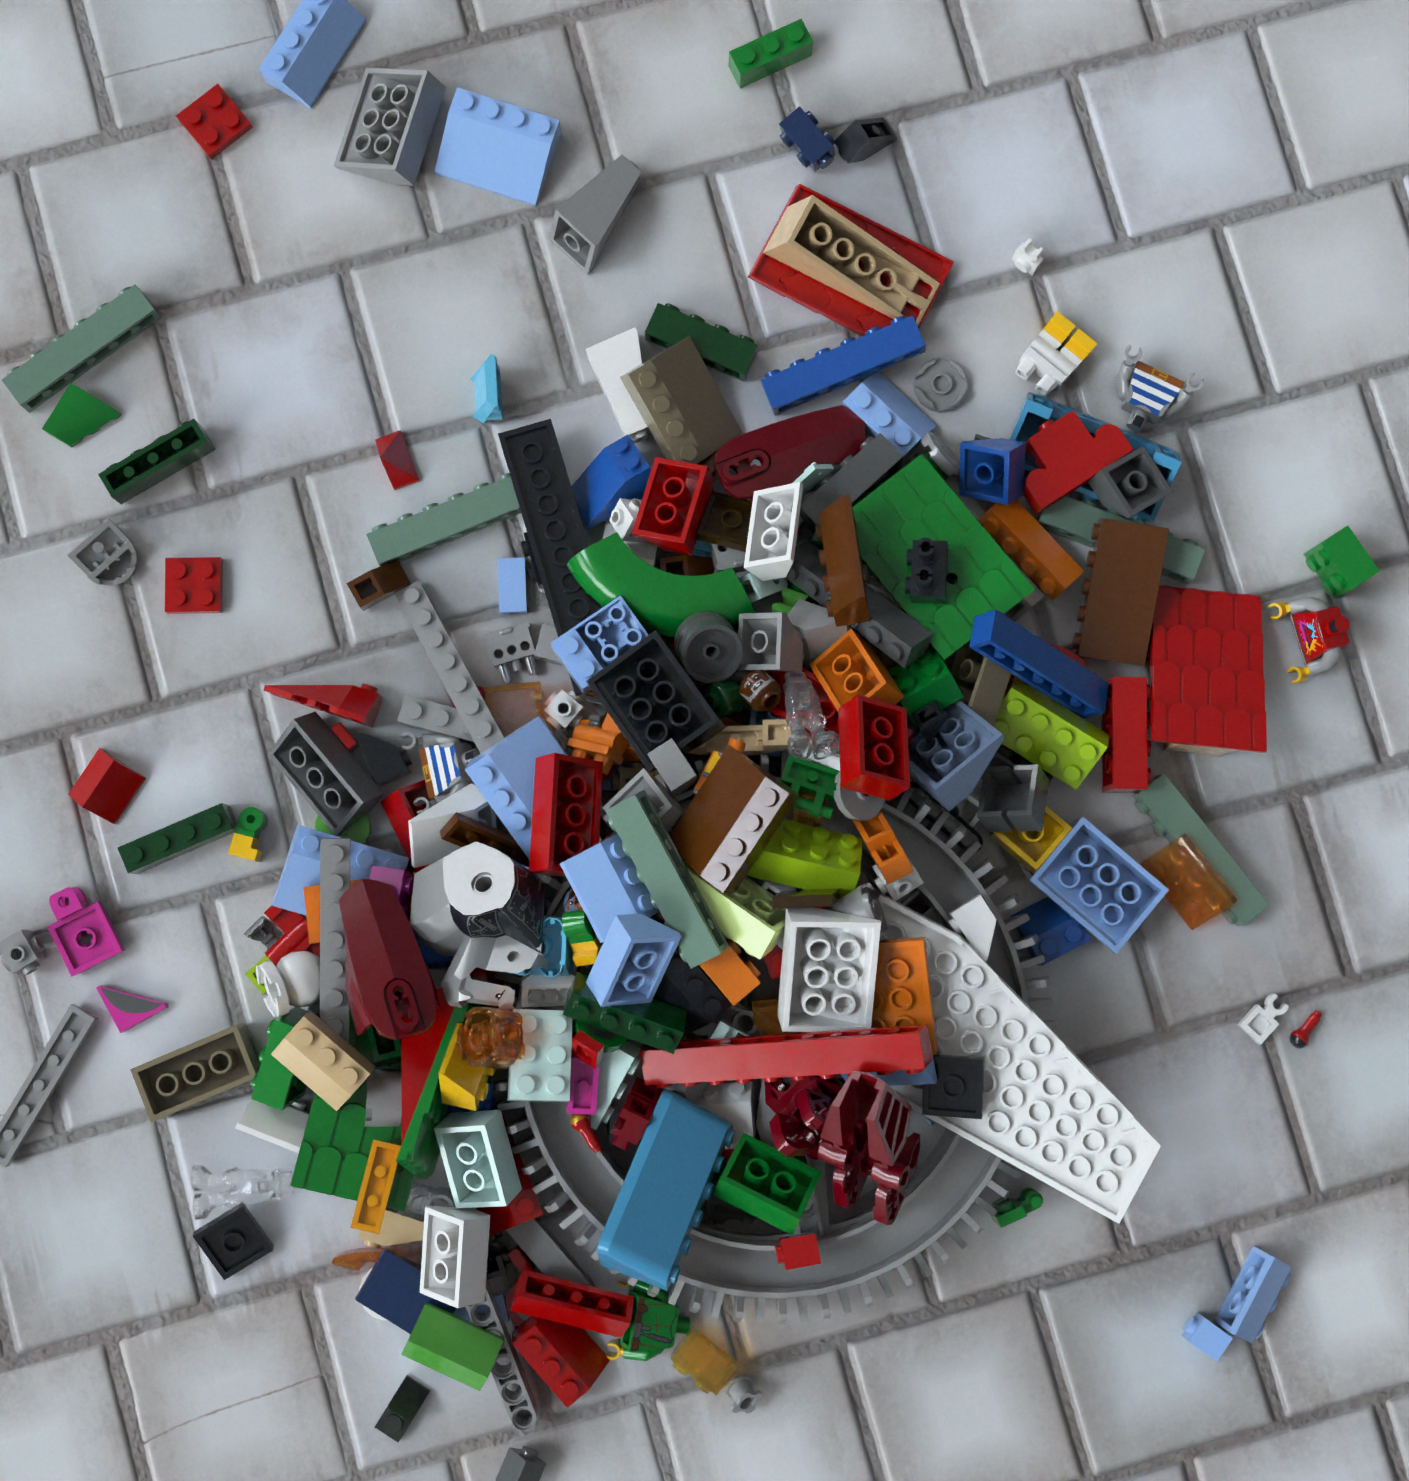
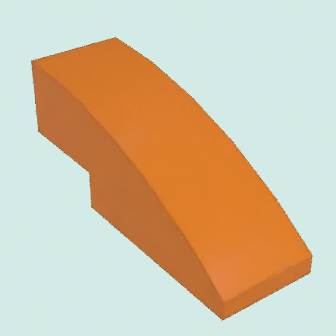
(884, 847)

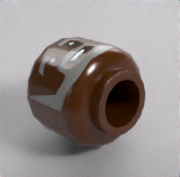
(760, 691)

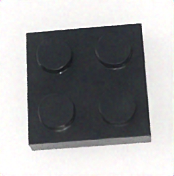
(957, 1088)
(233, 1241)

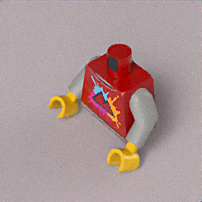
(1319, 633)

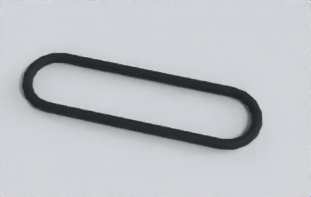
(953, 814)

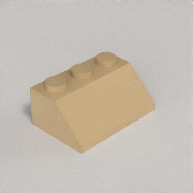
(323, 1060)

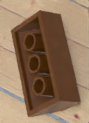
(843, 564)

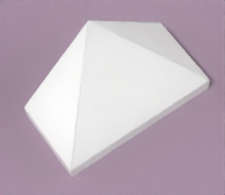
(545, 991)

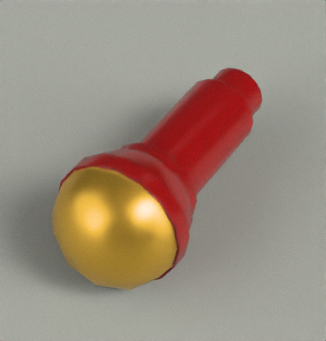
(582, 1124)

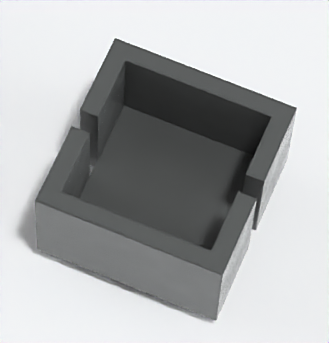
(1008, 803)

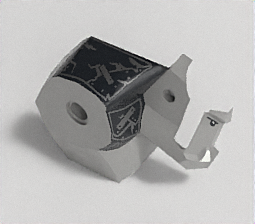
(484, 915)

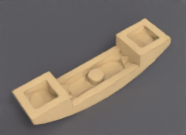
(759, 739)

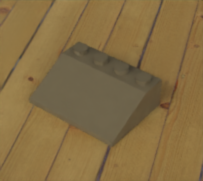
(681, 403)

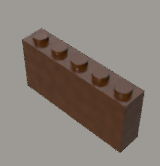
(1120, 591)

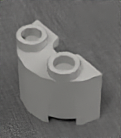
(383, 1098)

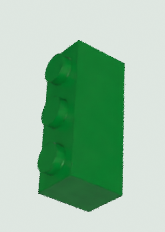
(770, 53)

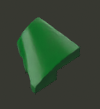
(78, 416)

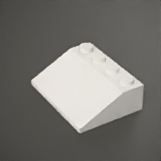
(827, 970)

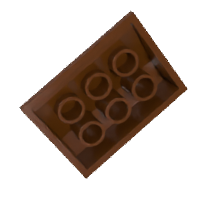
(731, 820)

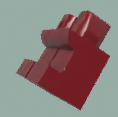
(635, 1114)

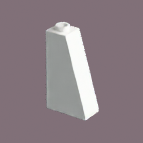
(609, 362)

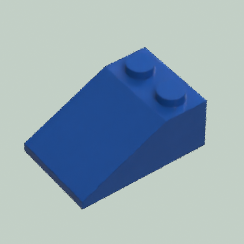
(612, 475)

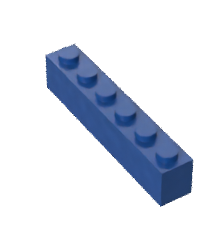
(843, 364)
(1038, 664)

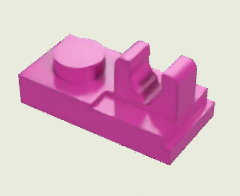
(583, 1088)

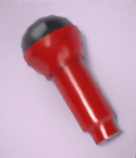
(1300, 1037)

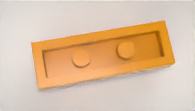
(375, 1187)

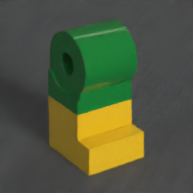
(247, 833)
(581, 937)

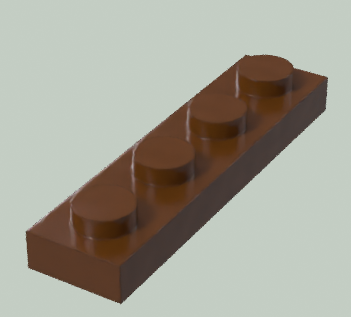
(465, 830)

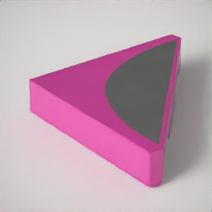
(127, 1008)

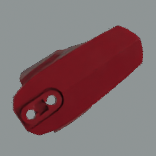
(788, 450)
(384, 960)

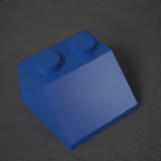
(992, 470)
(1055, 930)

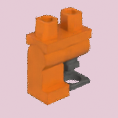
(599, 738)

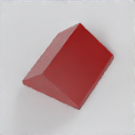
(106, 786)

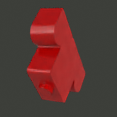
(1069, 458)

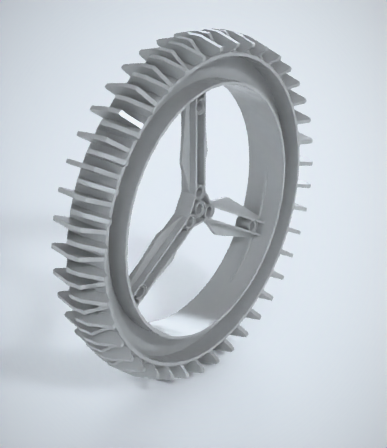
(854, 1247)

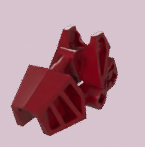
(801, 1113)
(875, 1150)

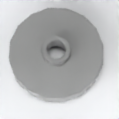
(856, 804)

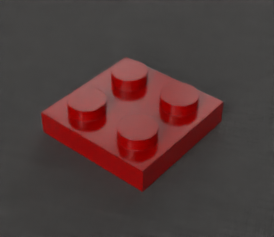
(214, 121)
(193, 585)

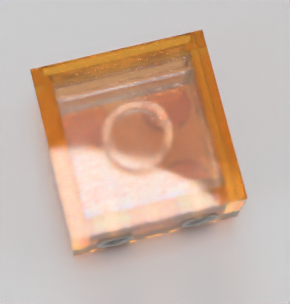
(515, 704)

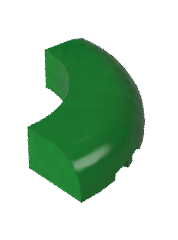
(655, 596)

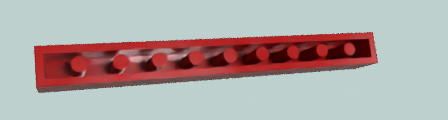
(789, 1055)

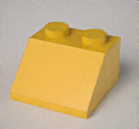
(1034, 847)
(459, 1082)

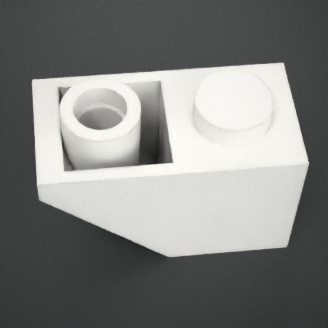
(975, 923)

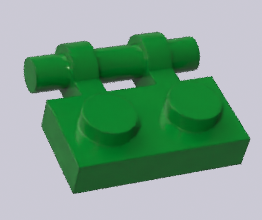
(811, 779)
(1015, 1209)

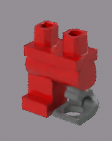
(294, 939)

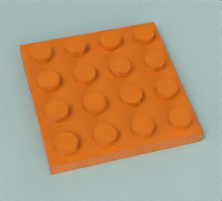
(903, 986)

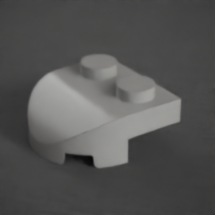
(106, 555)

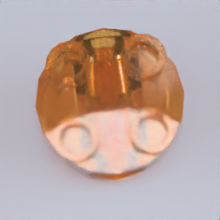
(491, 1038)

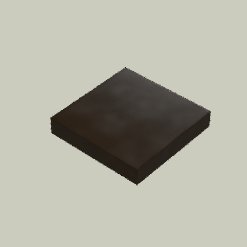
(726, 521)
(805, 898)

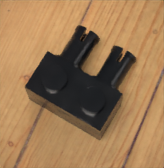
(928, 571)

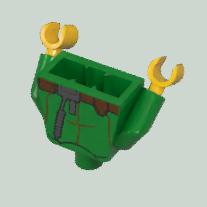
(651, 1325)

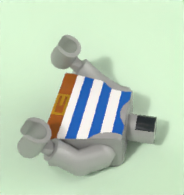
(1150, 392)
(443, 765)

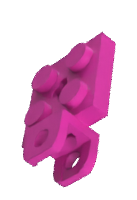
(75, 919)

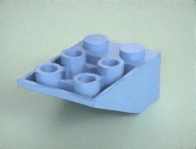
(598, 641)

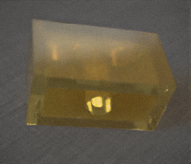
(703, 1362)

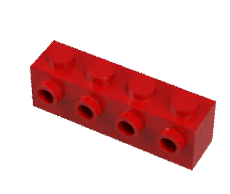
(572, 1303)

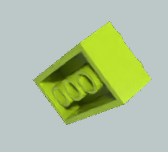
(1049, 733)
(810, 858)

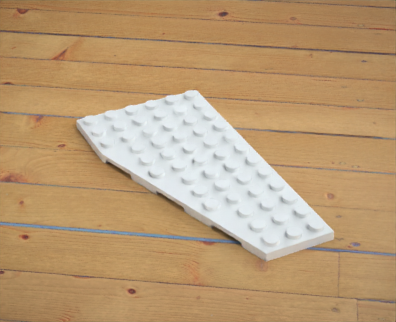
(1038, 1096)

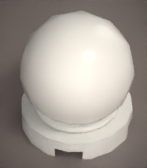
(290, 982)

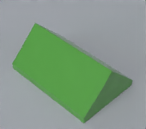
(453, 1346)

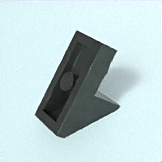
(402, 1408)

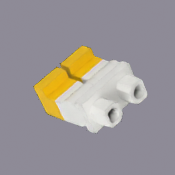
(1050, 364)

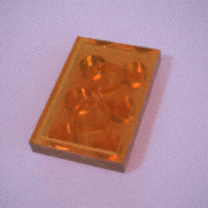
(1192, 883)

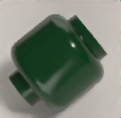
(725, 698)

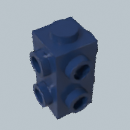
(812, 145)

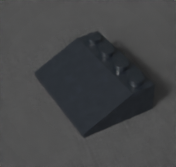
(655, 700)
(689, 991)

